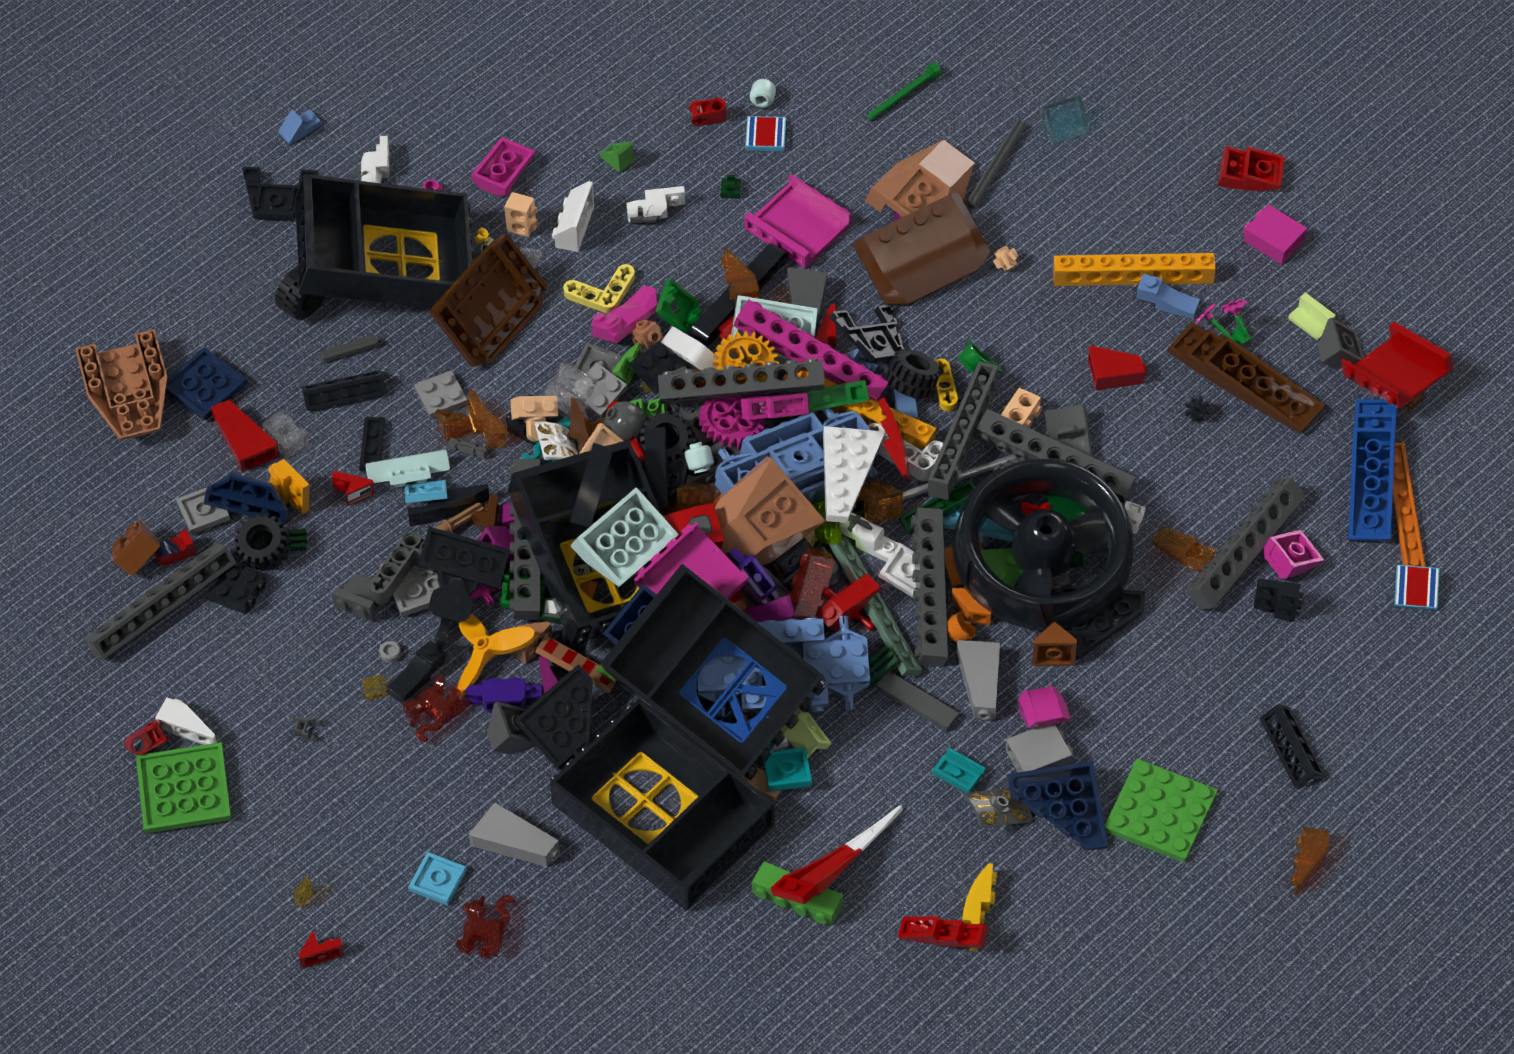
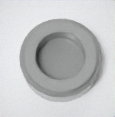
(390, 652)

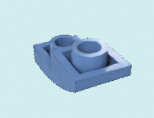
(904, 403)

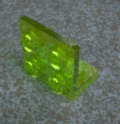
(829, 531)

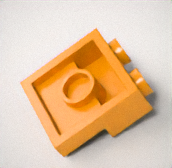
(290, 485)

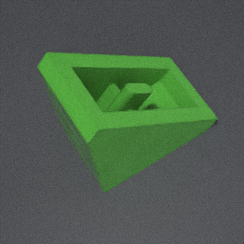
(619, 155)

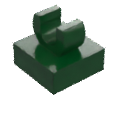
(730, 187)

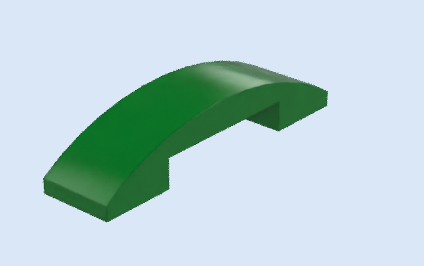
(837, 395)

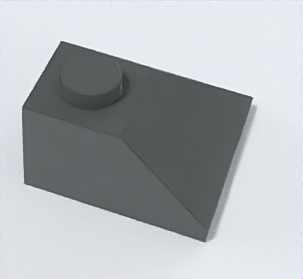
(1339, 343)
(504, 732)

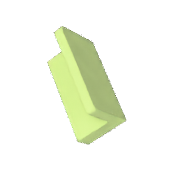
(1311, 316)
(807, 735)

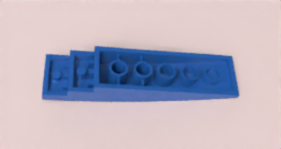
(1372, 470)

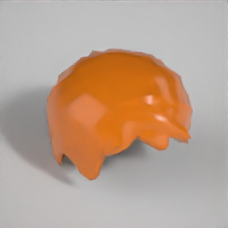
(959, 628)

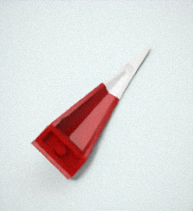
(818, 875)

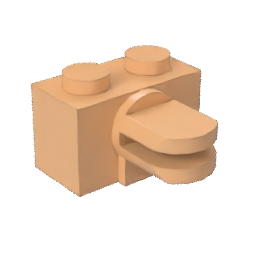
(533, 410)

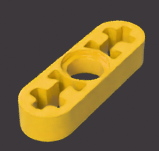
(951, 390)

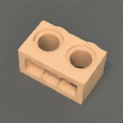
(520, 214)
(1017, 410)

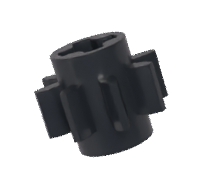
(1202, 408)

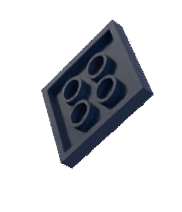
(204, 383)

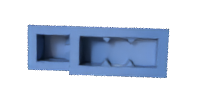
(1166, 298)

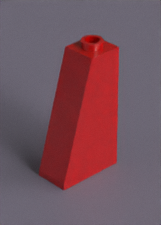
(243, 436)

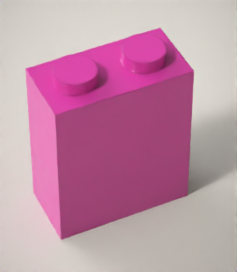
(1274, 234)

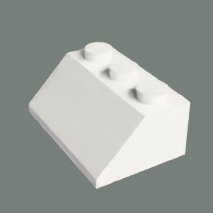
(575, 218)

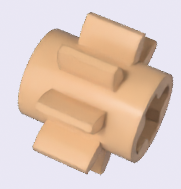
(1005, 258)

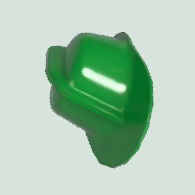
(972, 355)

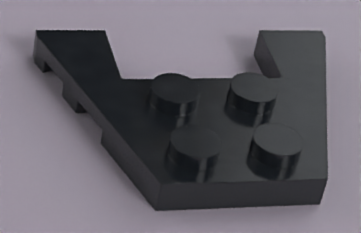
(271, 200)
(875, 341)

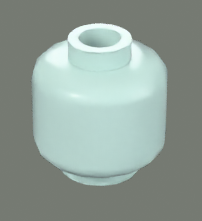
(762, 93)
(699, 457)

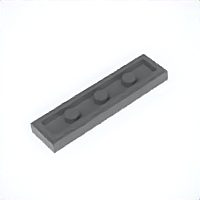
(917, 701)

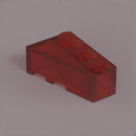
(810, 583)

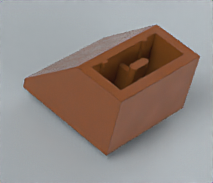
(134, 547)

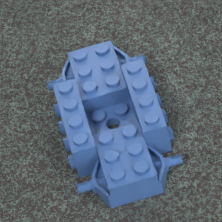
(791, 438)
(839, 658)

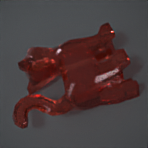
(435, 705)
(484, 929)

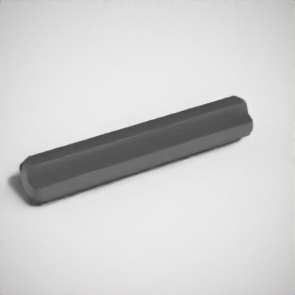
(349, 348)

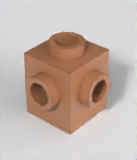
(646, 334)

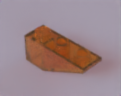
(739, 277)
(1312, 854)

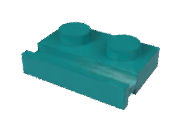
(958, 771)

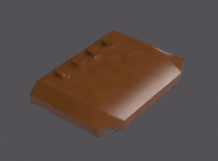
(923, 251)
(490, 302)

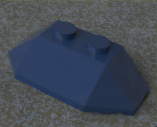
(246, 497)

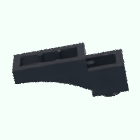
(417, 672)

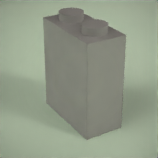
(1039, 749)

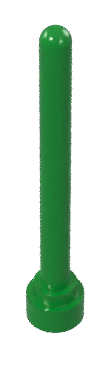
(932, 71)

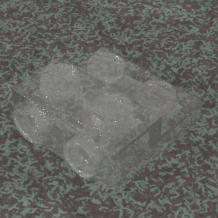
(570, 384)

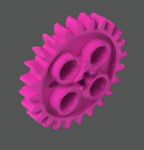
(724, 421)

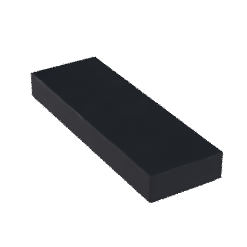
(372, 441)

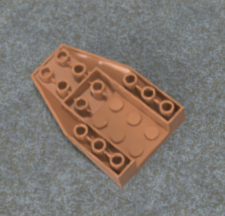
(922, 179)
(127, 385)
(765, 514)

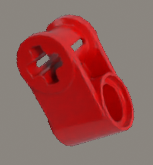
(710, 111)
(150, 737)

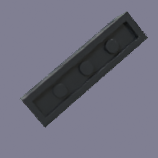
(343, 390)
(1299, 744)

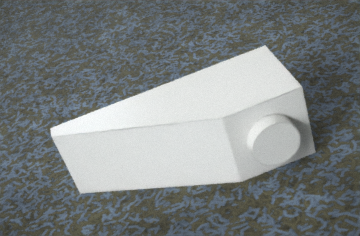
(180, 720)

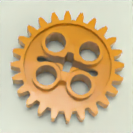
(747, 342)

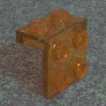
(881, 501)

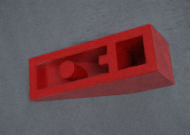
(848, 602)

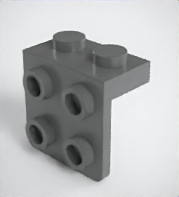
(356, 598)

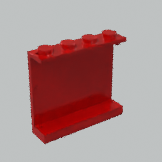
(1400, 367)

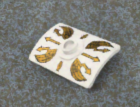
(555, 441)

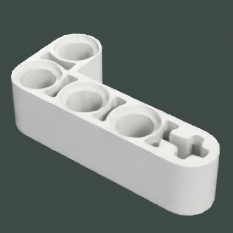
(688, 349)
(916, 457)

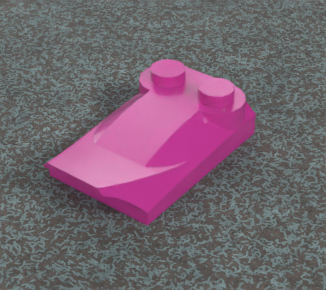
(502, 167)
(623, 319)

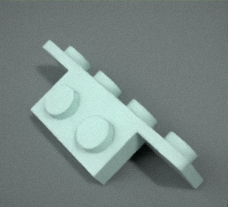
(408, 468)

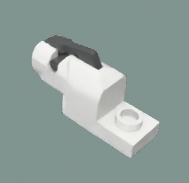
(375, 164)
(655, 204)
(868, 537)

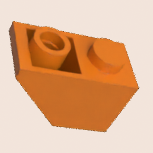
(972, 609)

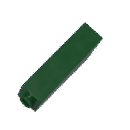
(1070, 511)

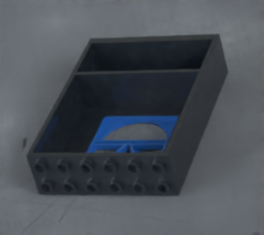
(683, 632)

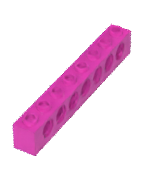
(806, 342)

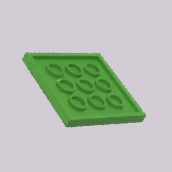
(183, 787)
(1160, 810)

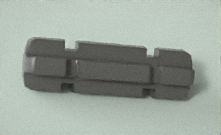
(467, 447)

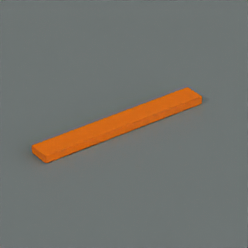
(1405, 512)

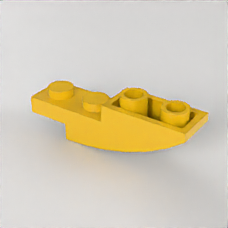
(980, 898)

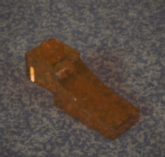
(485, 423)

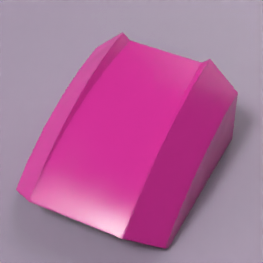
(1291, 554)
(1043, 707)

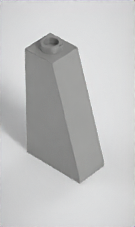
(980, 674)
(513, 837)

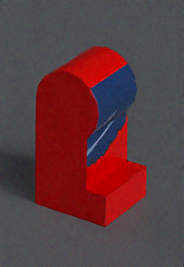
(175, 549)

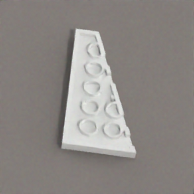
(846, 466)

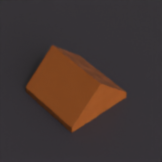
(1054, 647)

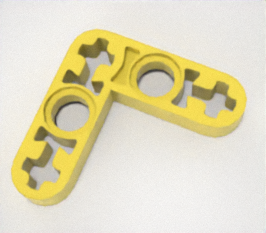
(602, 297)

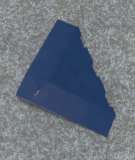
(1065, 798)

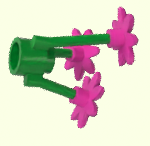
(1240, 334)

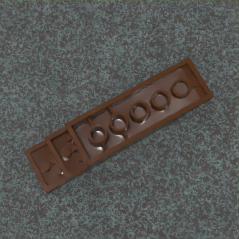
(1245, 377)

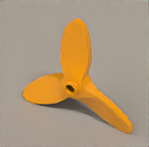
(488, 646)

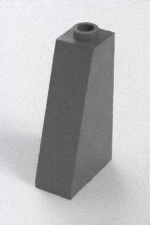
(807, 289)

